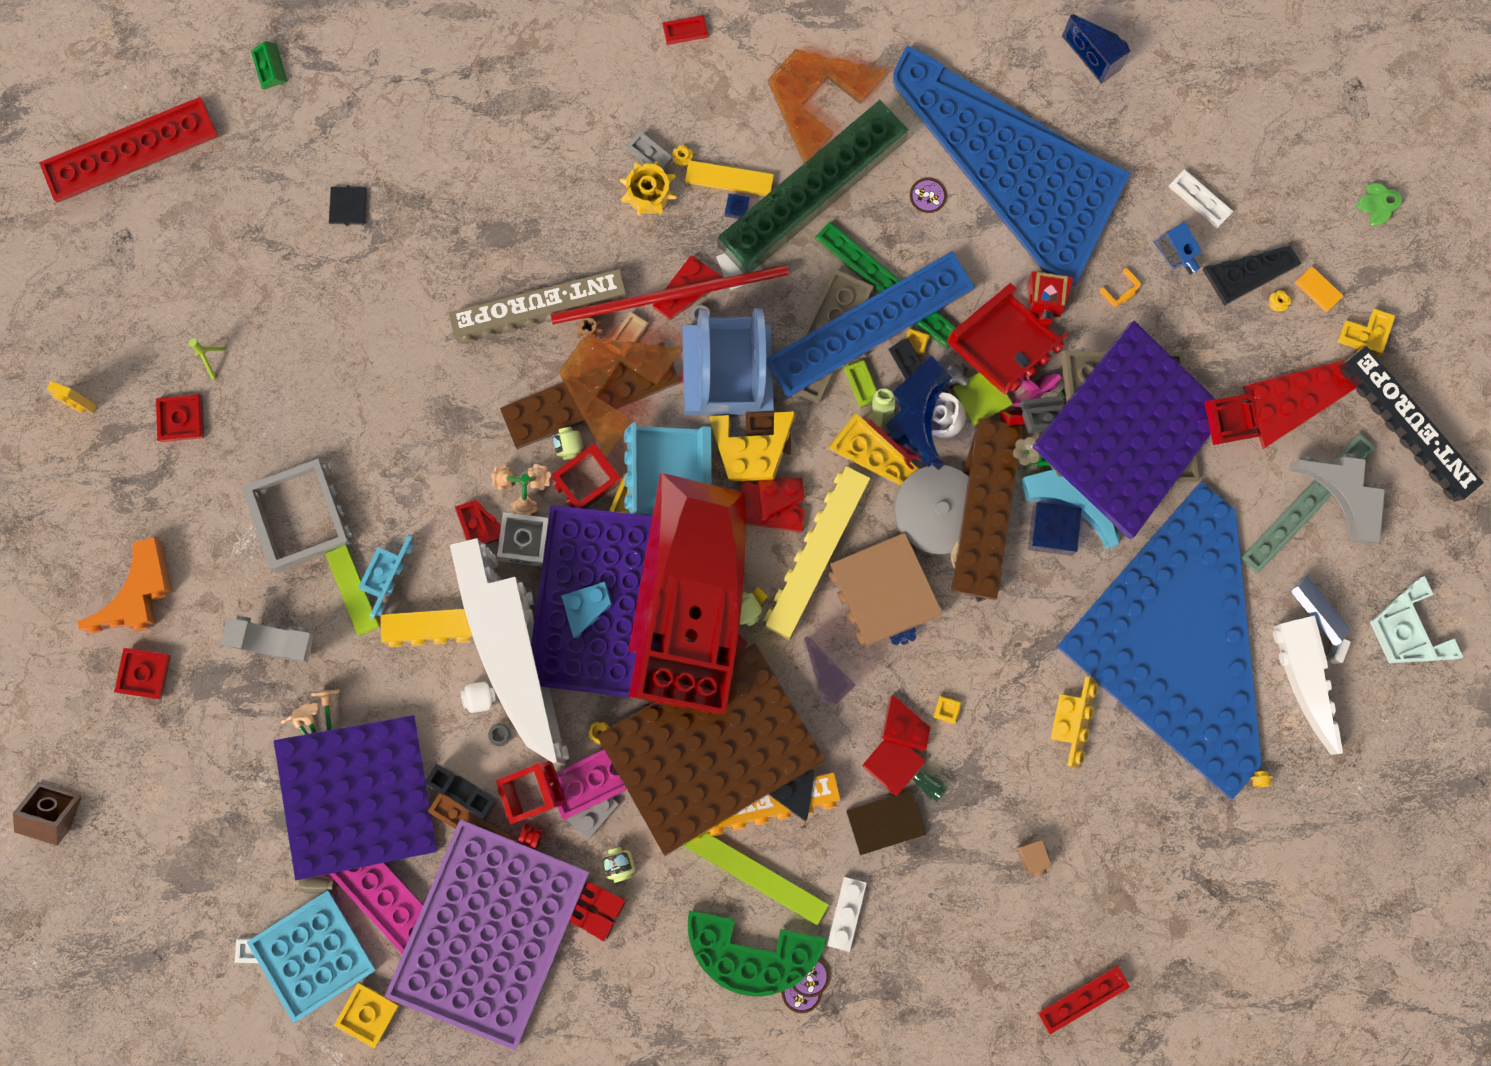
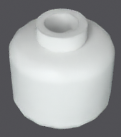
(477, 697)

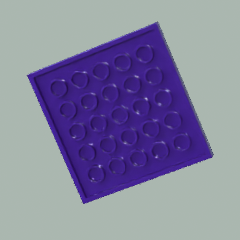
(354, 797)

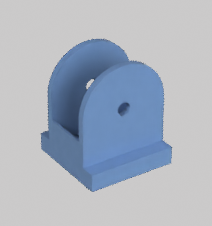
(727, 365)

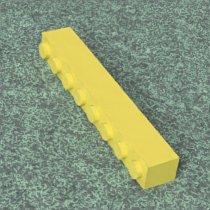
(817, 552)

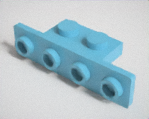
(381, 572)

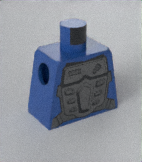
(1179, 248)

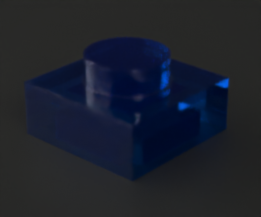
(736, 206)

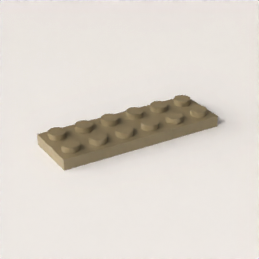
(838, 297)

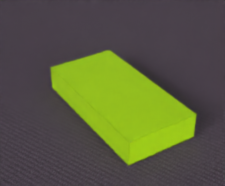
(861, 383)

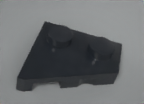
(796, 795)

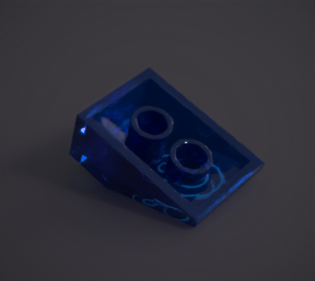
(1096, 46)

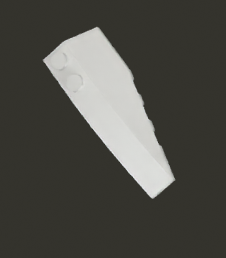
(1304, 664)

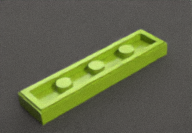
(348, 583)

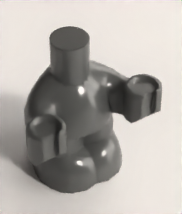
(955, 371)

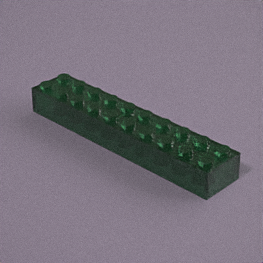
(813, 187)

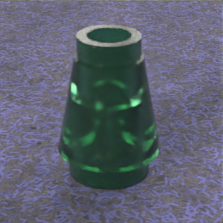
(930, 785)

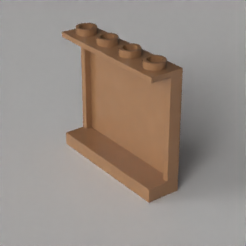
(884, 590)

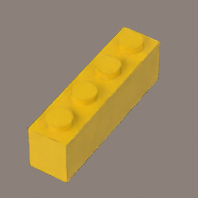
(425, 626)

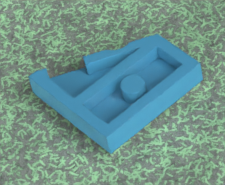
(586, 606)

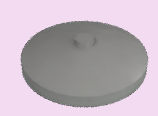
(931, 508)

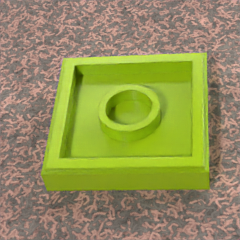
(981, 398)

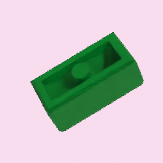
(268, 65)

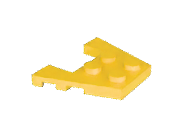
(752, 456)

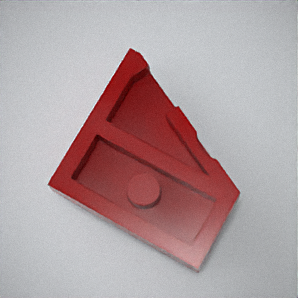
(779, 494)

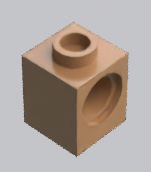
(1034, 858)

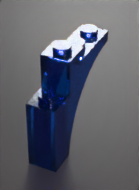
(918, 400)

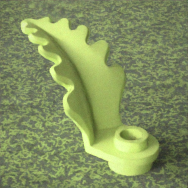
(882, 408)

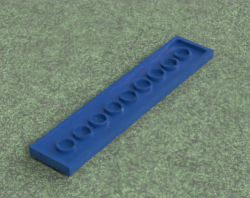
(869, 324)

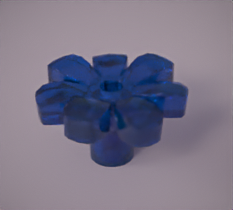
(904, 637)

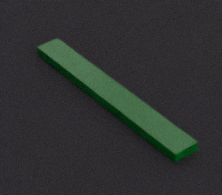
(877, 275)

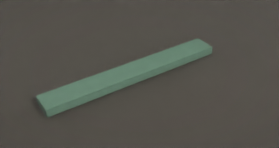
(1298, 513)

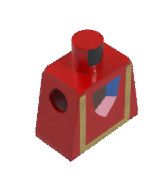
(1047, 295)

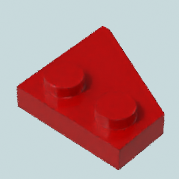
(478, 522)
(904, 726)

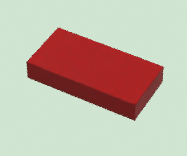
(685, 30)

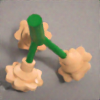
(538, 477)

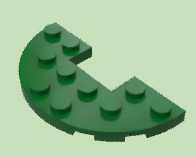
(747, 968)

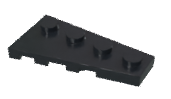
(1244, 275)

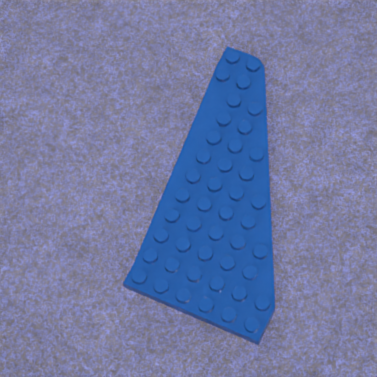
(1031, 177)

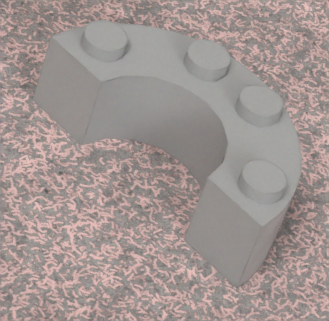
(268, 640)

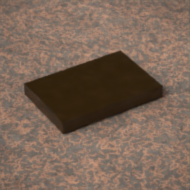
(885, 822)

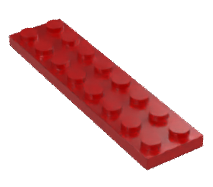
(128, 149)

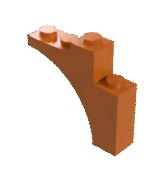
(133, 605)

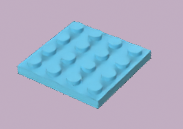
(311, 956)

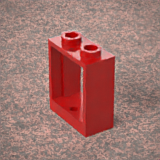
(613, 482)
(545, 776)

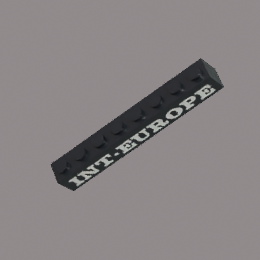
(1410, 424)

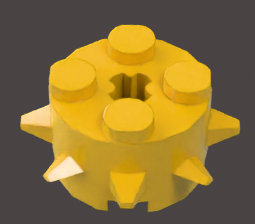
(648, 200)

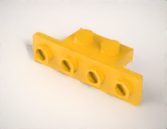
(1073, 720)

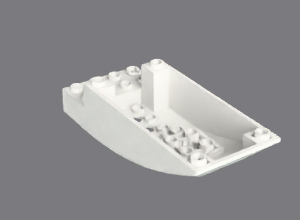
(503, 631)

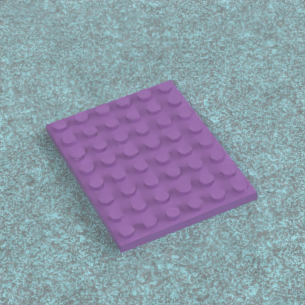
(487, 934)

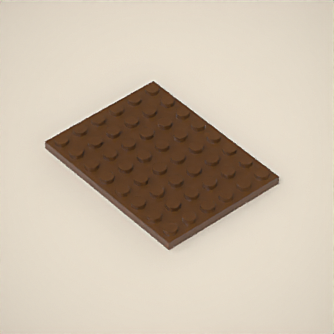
(705, 767)

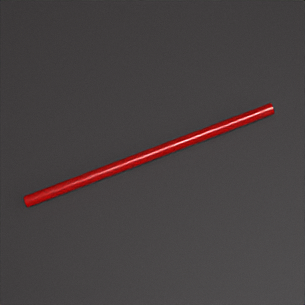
(669, 294)

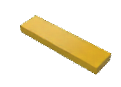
(729, 178)

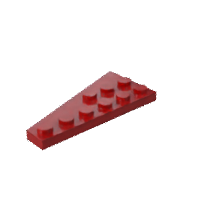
(1294, 398)

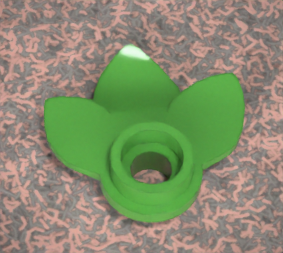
(1377, 205)

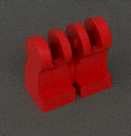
(608, 906)

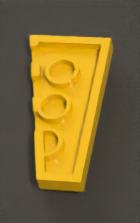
(870, 450)

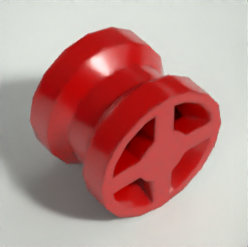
(530, 836)

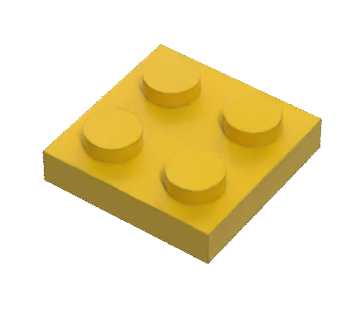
(366, 1015)

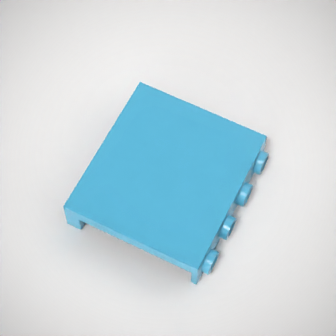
(667, 451)

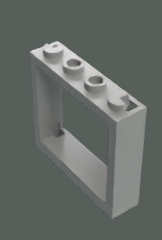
(262, 526)

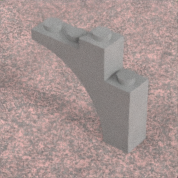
(1358, 500)

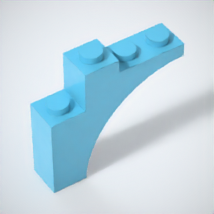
(1056, 489)

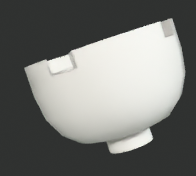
(948, 416)

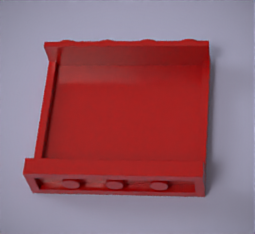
(998, 333)

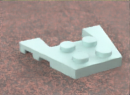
(1403, 634)

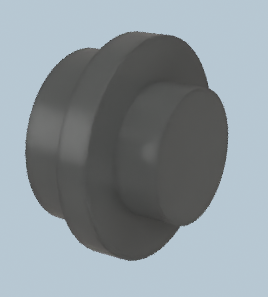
(499, 734)

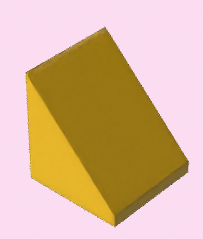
(760, 595)

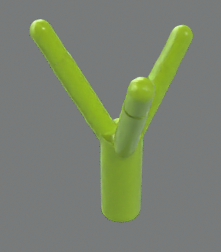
(201, 350)

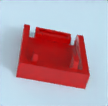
(1231, 419)

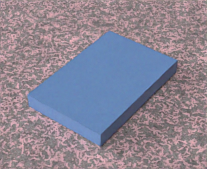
(1318, 606)

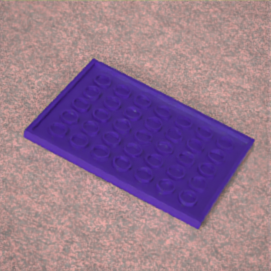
(1128, 430)
(580, 552)

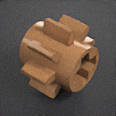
(592, 324)

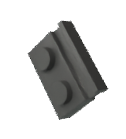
(1040, 412)

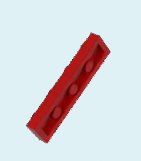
(1083, 999)

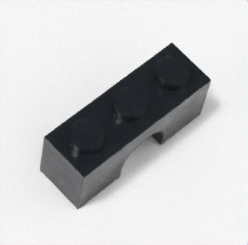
(461, 790)

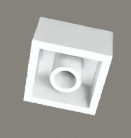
(522, 539)

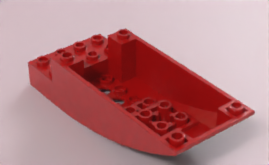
(690, 561)

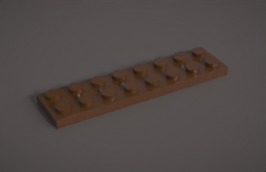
(555, 409)
(986, 510)

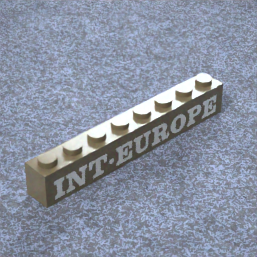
(534, 306)

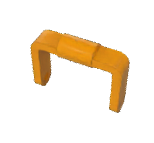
(1125, 296)

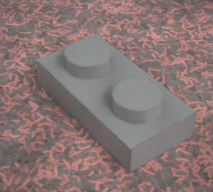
(648, 151)

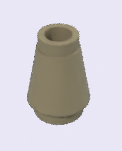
(316, 884)

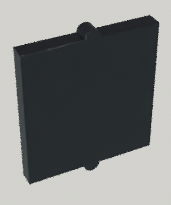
(347, 205)

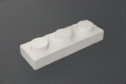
(846, 914)

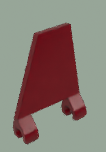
(908, 456)

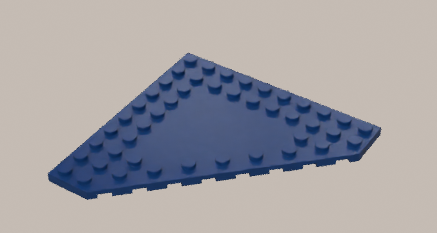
(1183, 646)

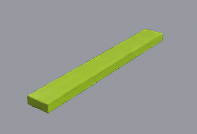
(759, 877)

